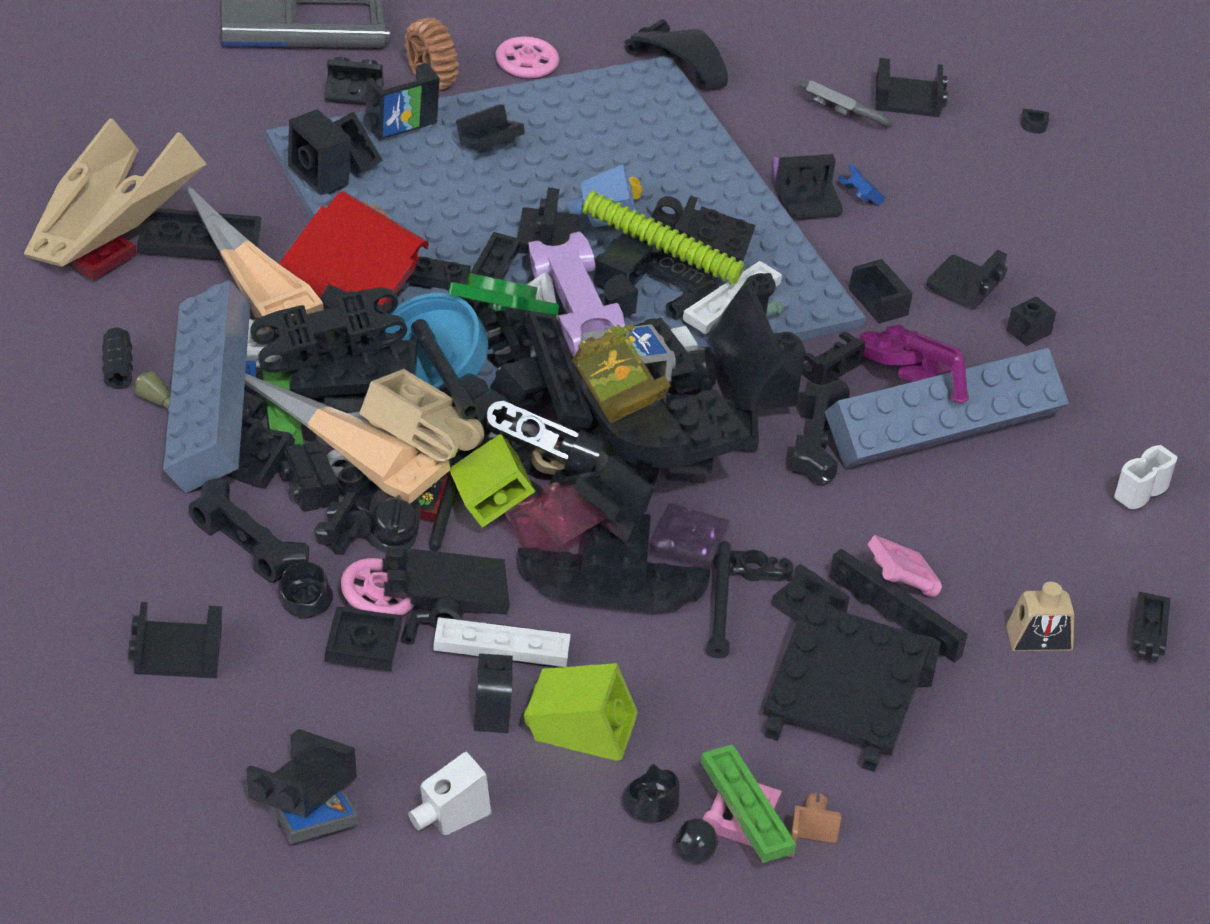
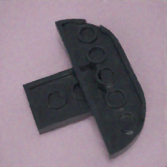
(613, 573)

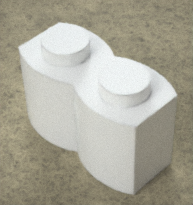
(1145, 477)

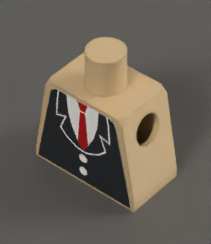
(1042, 620)

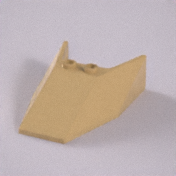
(92, 200)

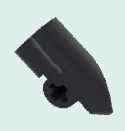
(694, 48)

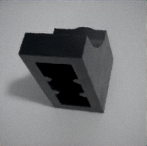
(362, 152)

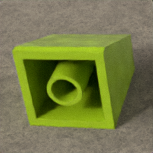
(583, 710)

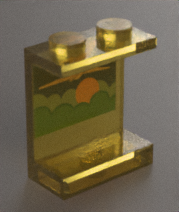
(618, 373)

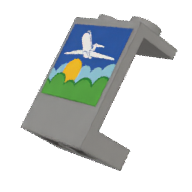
(649, 347)

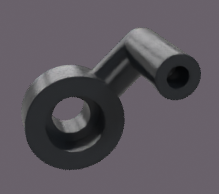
(440, 608)

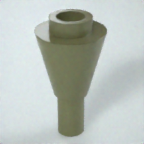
(152, 388)

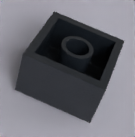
(319, 152)

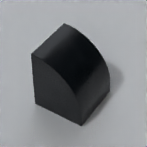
(621, 291)

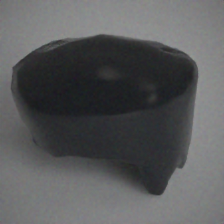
(305, 589)
(653, 795)

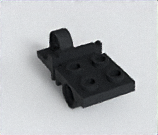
(706, 225)

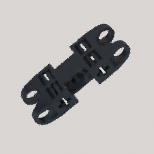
(328, 330)

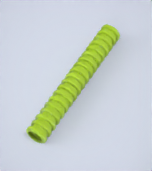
(663, 237)

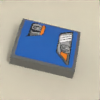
(330, 817)

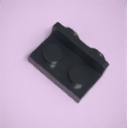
(809, 587)

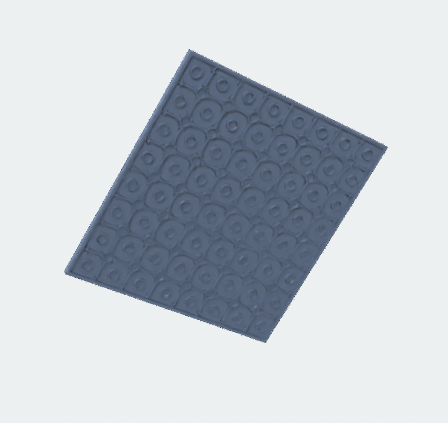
(574, 130)

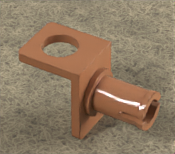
(814, 821)

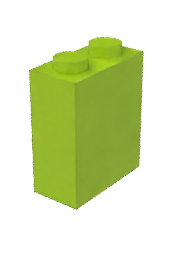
(491, 480)

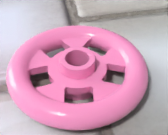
(527, 57)
(371, 588)

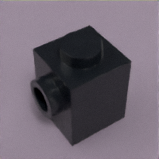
(1031, 321)

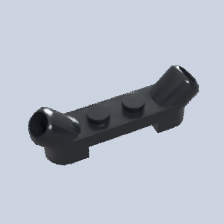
(810, 450)
(216, 512)

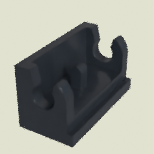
(834, 361)

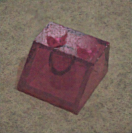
(553, 517)

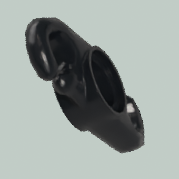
(766, 572)

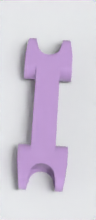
(569, 269)

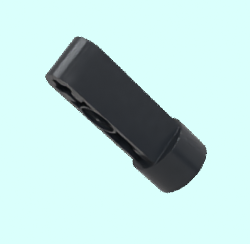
(577, 451)

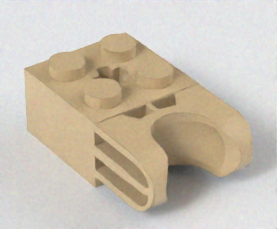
(420, 416)

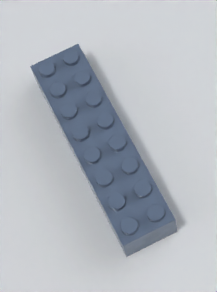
(207, 387)
(925, 415)

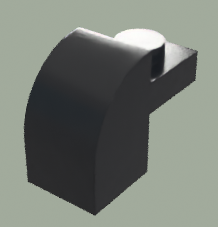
(493, 693)

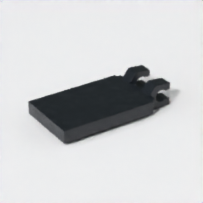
(431, 575)

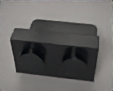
(807, 186)
(968, 281)

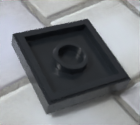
(363, 638)

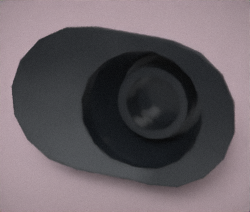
(393, 521)

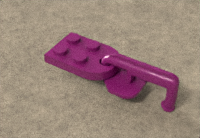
(919, 355)

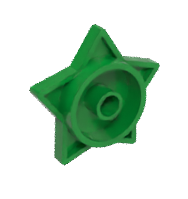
(502, 294)

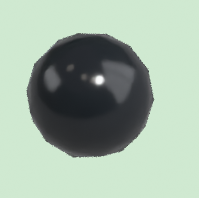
(696, 841)

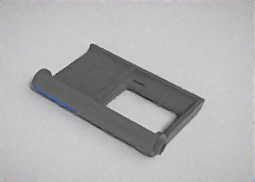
(275, 25)

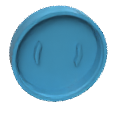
(456, 331)

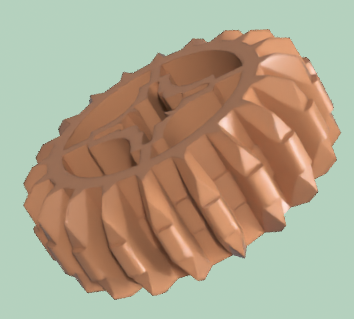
(431, 44)

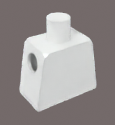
(453, 797)

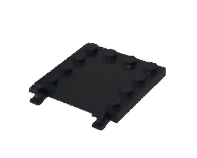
(847, 680)

